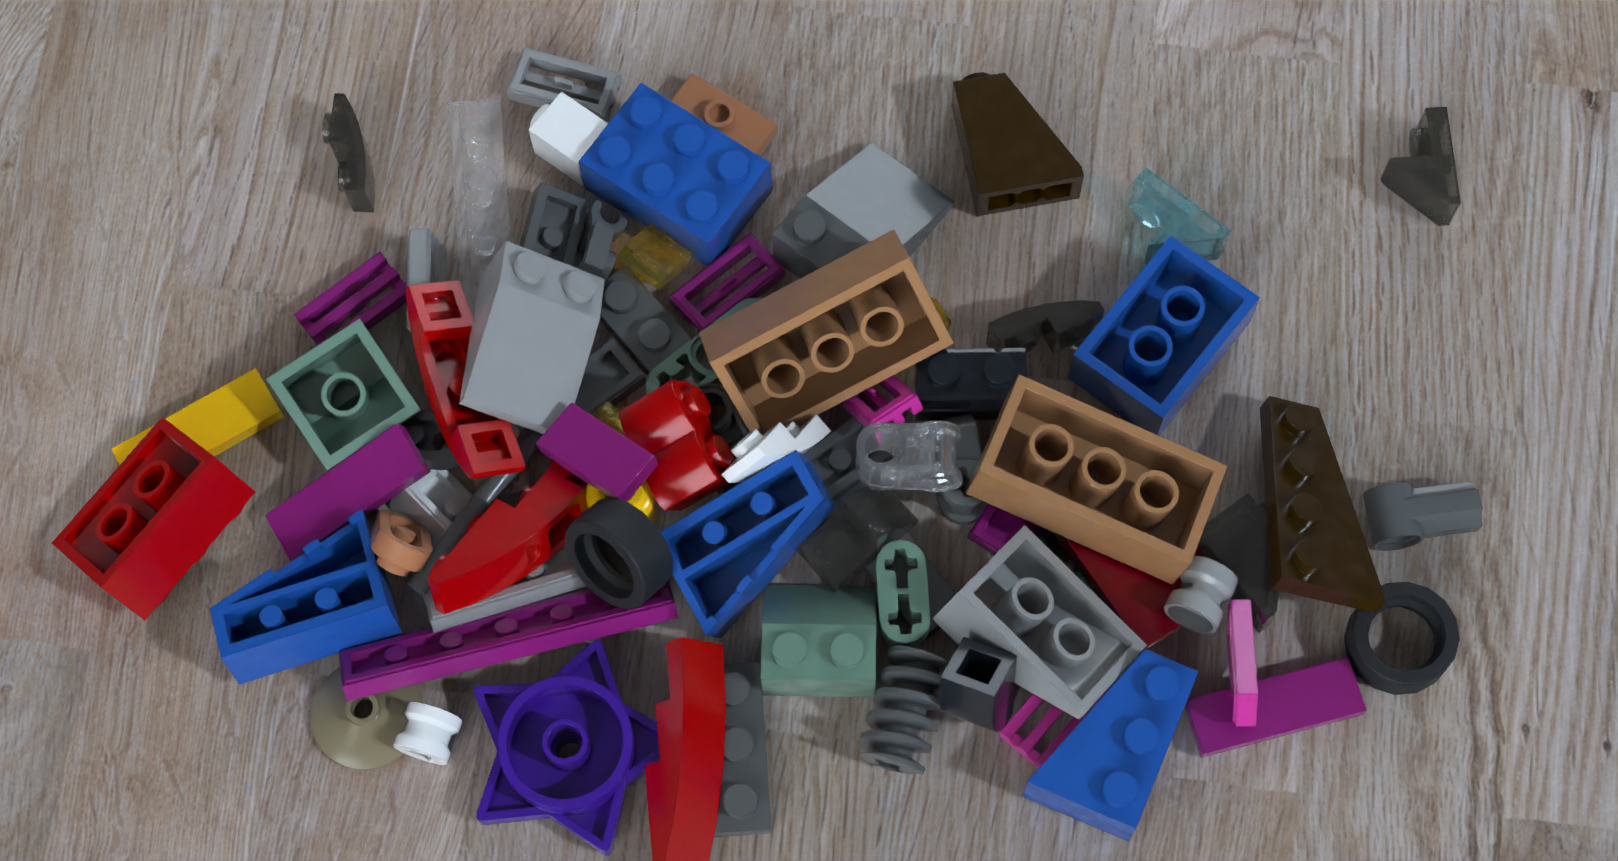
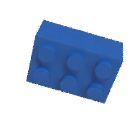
(676, 174)
(1162, 337)

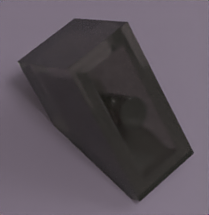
(1241, 543)

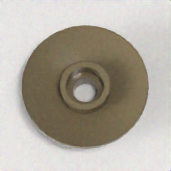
(356, 741)

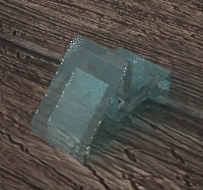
(1164, 207)

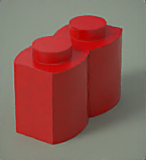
(678, 432)

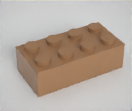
(826, 336)
(1097, 480)

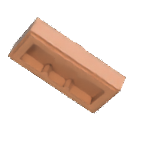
(726, 114)

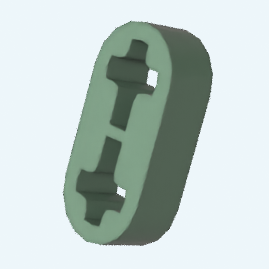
(915, 593)

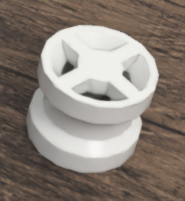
(428, 733)

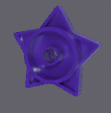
(533, 725)

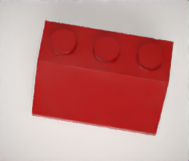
(153, 518)

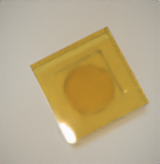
(654, 257)

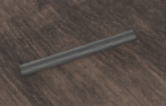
(482, 499)

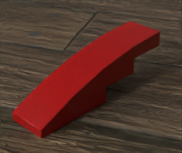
(691, 740)

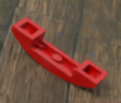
(441, 338)

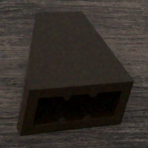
(1009, 148)

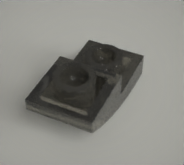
(352, 153)
(1059, 323)

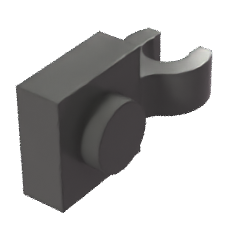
(594, 249)

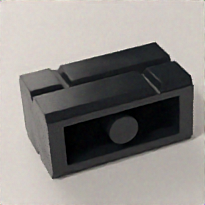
(967, 382)

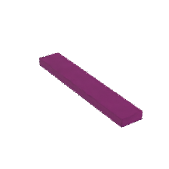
(493, 640)

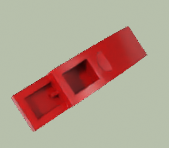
(508, 541)

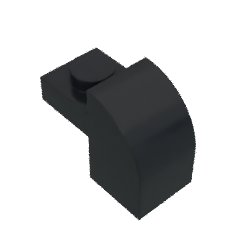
(979, 685)

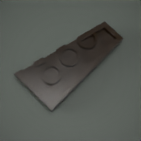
(1310, 515)

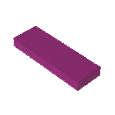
(357, 483)
(1284, 707)

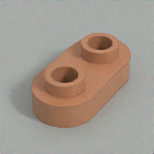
(400, 543)

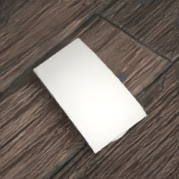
(760, 451)

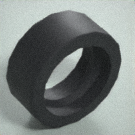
(623, 528)
(1390, 679)

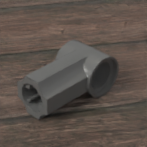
(1406, 515)

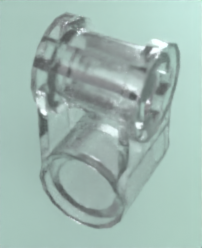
(913, 454)

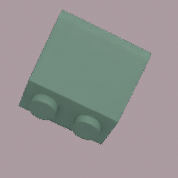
(343, 394)
(818, 641)

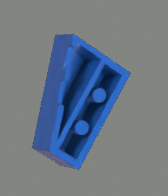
(745, 538)
(308, 608)
(1117, 748)

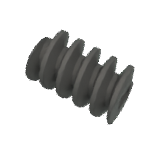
(903, 710)

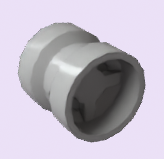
(1200, 595)

